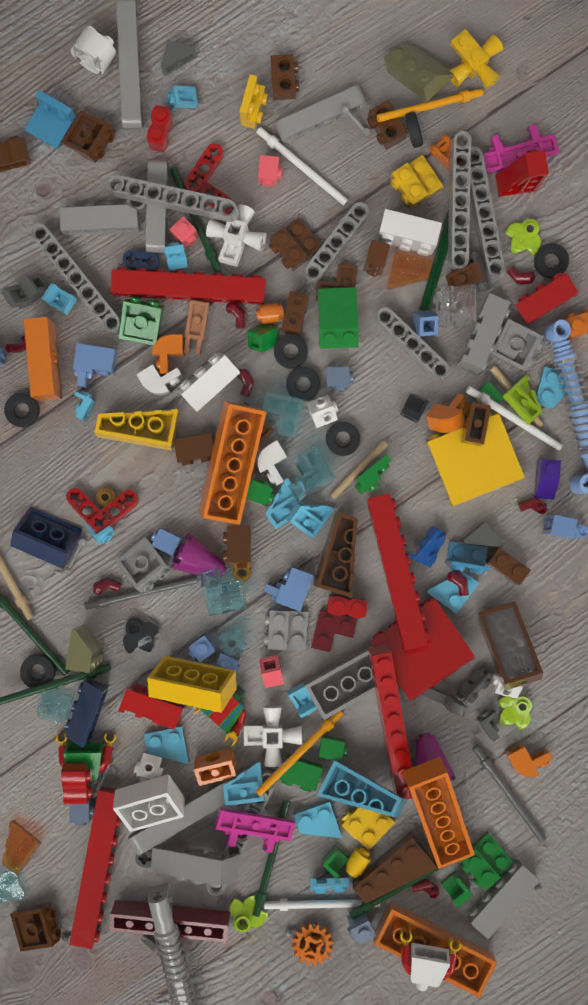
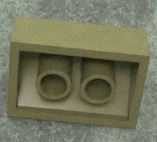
(417, 70)
(83, 651)

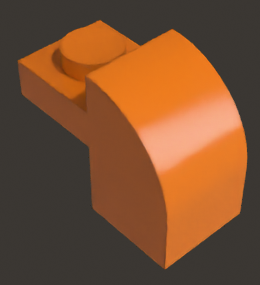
(167, 347)
(448, 418)
(527, 764)

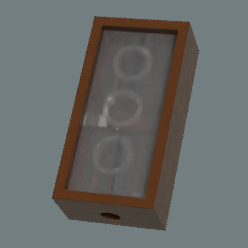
(510, 646)

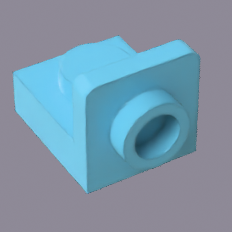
(182, 97)
(84, 409)

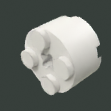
(94, 50)

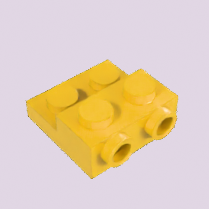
(253, 100)
(415, 182)
(366, 825)

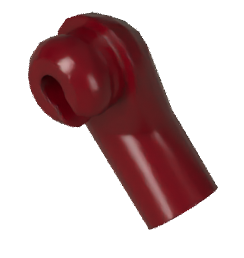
(521, 278)
(238, 312)
(16, 347)
(247, 381)
(534, 504)
(460, 580)
(105, 583)
(427, 886)

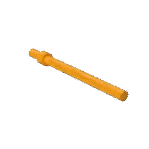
(463, 96)
(325, 727)

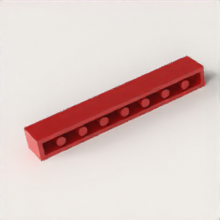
(188, 286)
(397, 572)
(391, 717)
(96, 871)

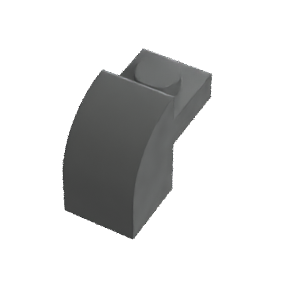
(26, 292)

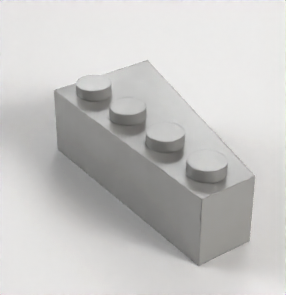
(483, 334)
(194, 865)

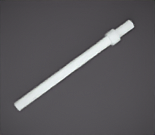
(273, 142)
(483, 398)
(284, 904)

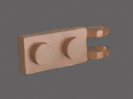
(196, 325)

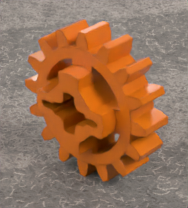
(319, 939)

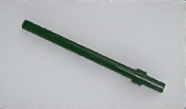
(210, 252)
(5, 603)
(54, 684)
(261, 894)
(369, 906)

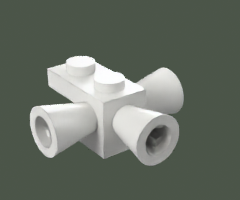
(236, 236)
(272, 735)

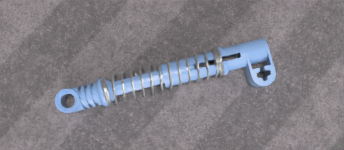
(564, 360)

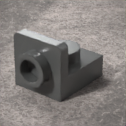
(489, 727)

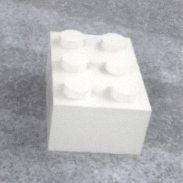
(409, 232)
(208, 381)
(149, 803)

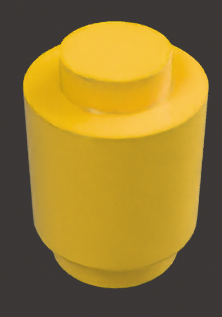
(358, 862)

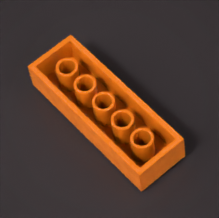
(232, 462)
(439, 812)
(472, 964)

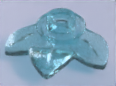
(58, 705)
(12, 889)

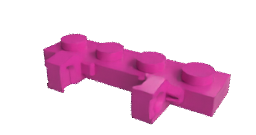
(502, 156)
(268, 827)

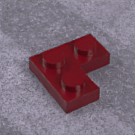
(327, 626)

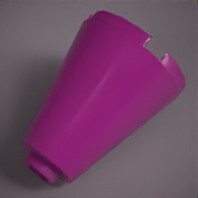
(196, 558)
(428, 749)

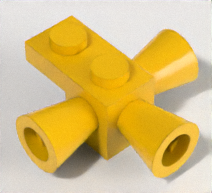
(475, 59)

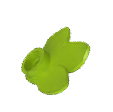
(522, 238)
(513, 713)
(244, 911)

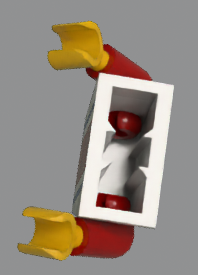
(427, 963)

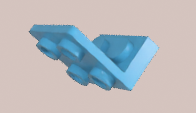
(50, 120)
(467, 555)

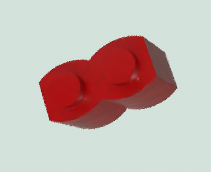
(159, 129)
(353, 607)
(75, 783)

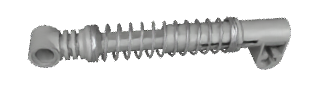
(167, 934)

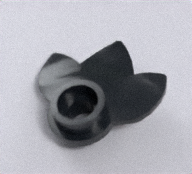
(141, 638)

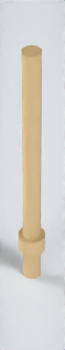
(21, 601)

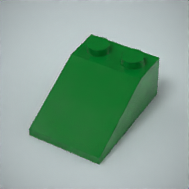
(338, 318)

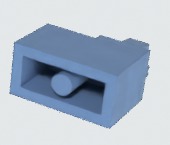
(93, 359)
(564, 527)
(294, 591)

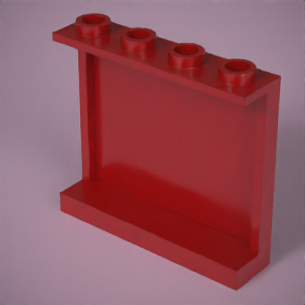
(428, 665)

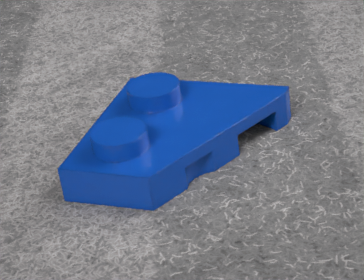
(429, 547)

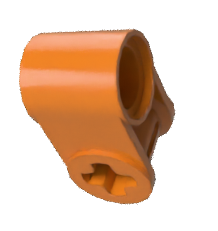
(441, 151)

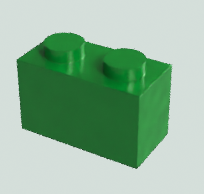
(302, 773)

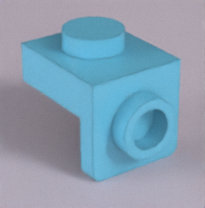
(176, 256)
(59, 299)
(104, 535)
(302, 700)

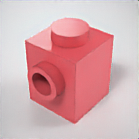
(269, 171)
(184, 232)
(271, 671)

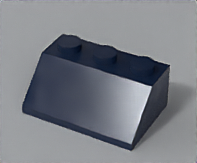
(45, 537)
(86, 711)

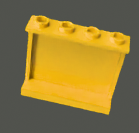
(474, 469)

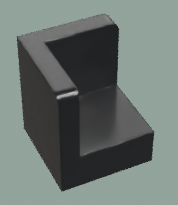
(414, 408)

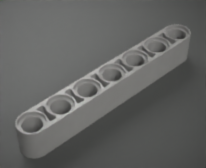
(129, 64)
(166, 192)
(463, 192)
(493, 241)
(70, 272)
(194, 810)
(242, 840)

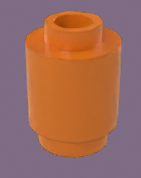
(270, 313)

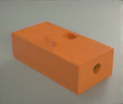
(42, 359)

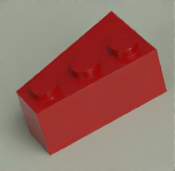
(523, 175)
(546, 297)
(159, 711)

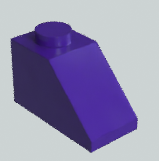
(547, 478)

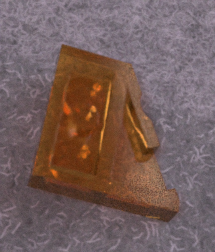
(408, 270)
(19, 848)

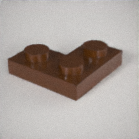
(465, 276)
(345, 278)

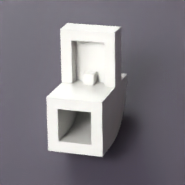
(155, 383)
(268, 459)

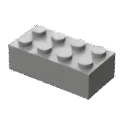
(342, 684)

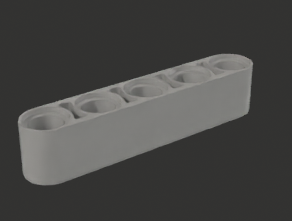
(320, 114)
(156, 216)
(338, 234)
(409, 334)

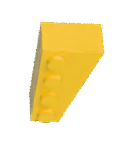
(141, 428)

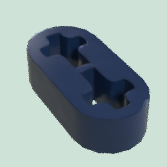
(142, 256)

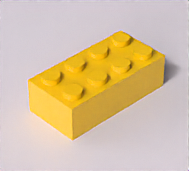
(192, 683)

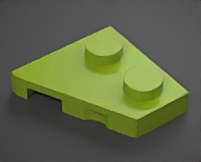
(524, 400)

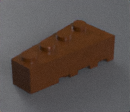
(338, 556)
(395, 868)

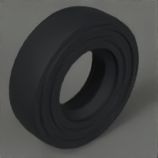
(414, 129)
(557, 250)
(299, 343)
(303, 372)
(11, 404)
(354, 438)
(25, 670)

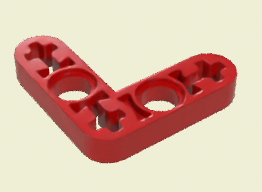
(203, 185)
(98, 515)

